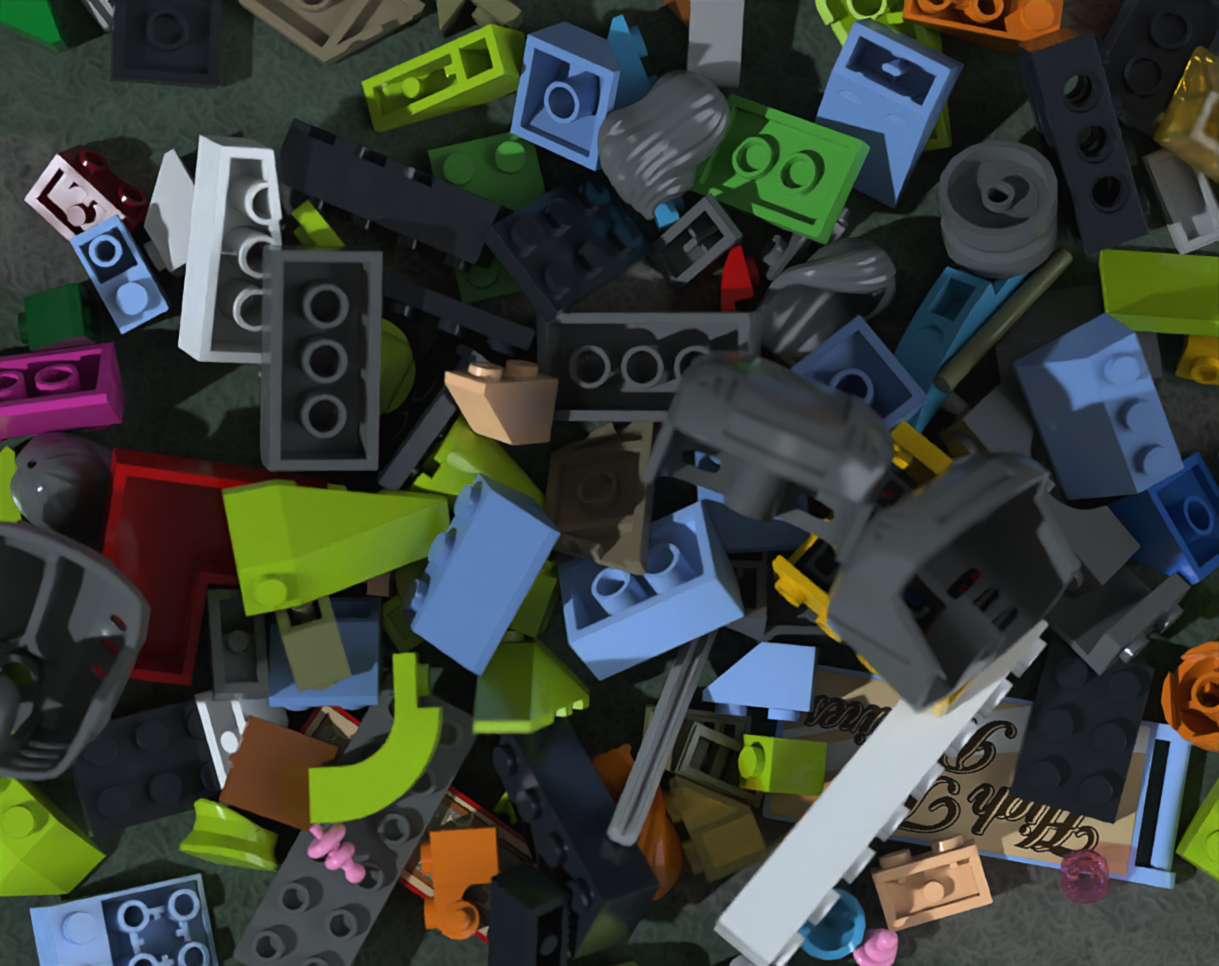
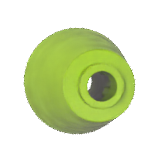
(459, 459)

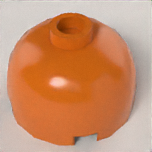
(1192, 697)

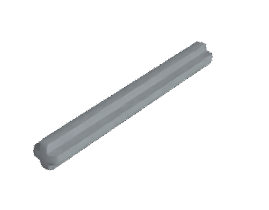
(659, 739)

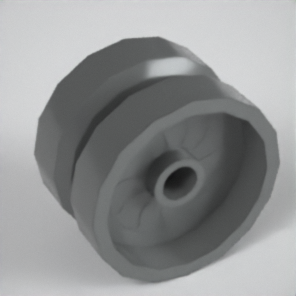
(999, 209)

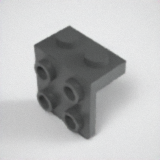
(1116, 617)

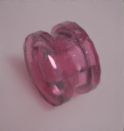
(1084, 861)

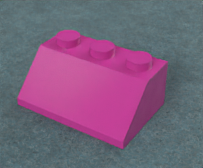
(60, 391)

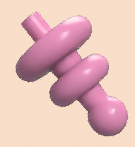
(338, 854)
(877, 948)

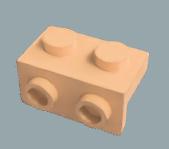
(930, 883)

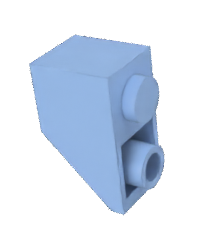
(121, 273)
(771, 678)

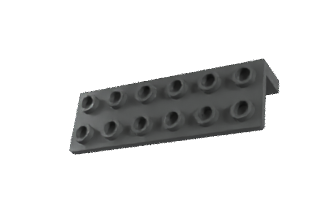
(315, 912)

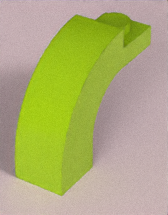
(364, 788)

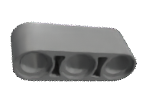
(716, 40)

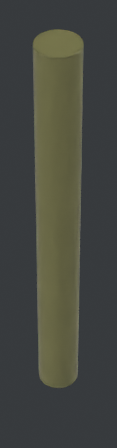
(1002, 320)

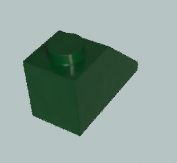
(60, 319)

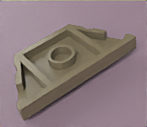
(334, 27)
(600, 497)

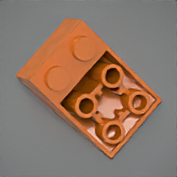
(987, 22)

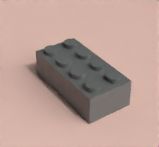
(320, 357)
(632, 360)

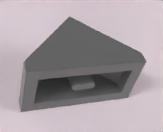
(695, 243)

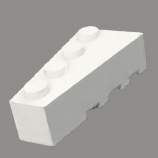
(231, 220)

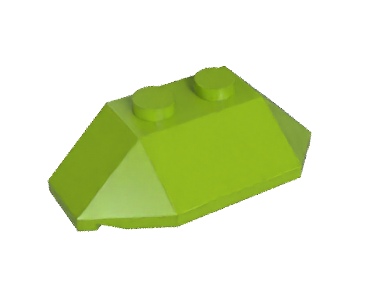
(40, 844)

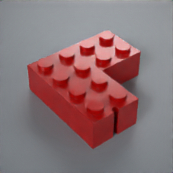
(172, 539)

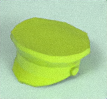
(230, 839)

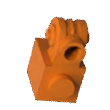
(456, 861)

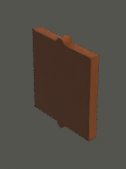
(273, 772)

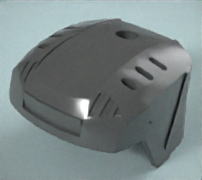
(776, 442)
(971, 515)
(55, 621)

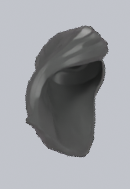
(659, 141)
(825, 294)
(63, 484)

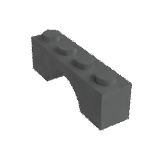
(1001, 423)

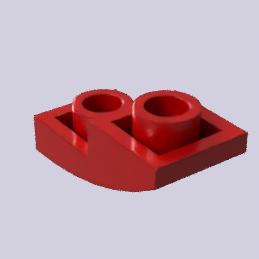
(737, 280)

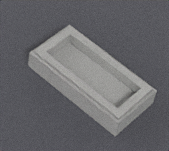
(1183, 200)

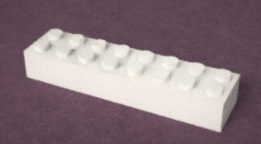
(857, 807)

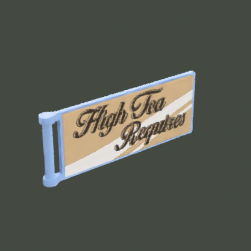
(974, 785)

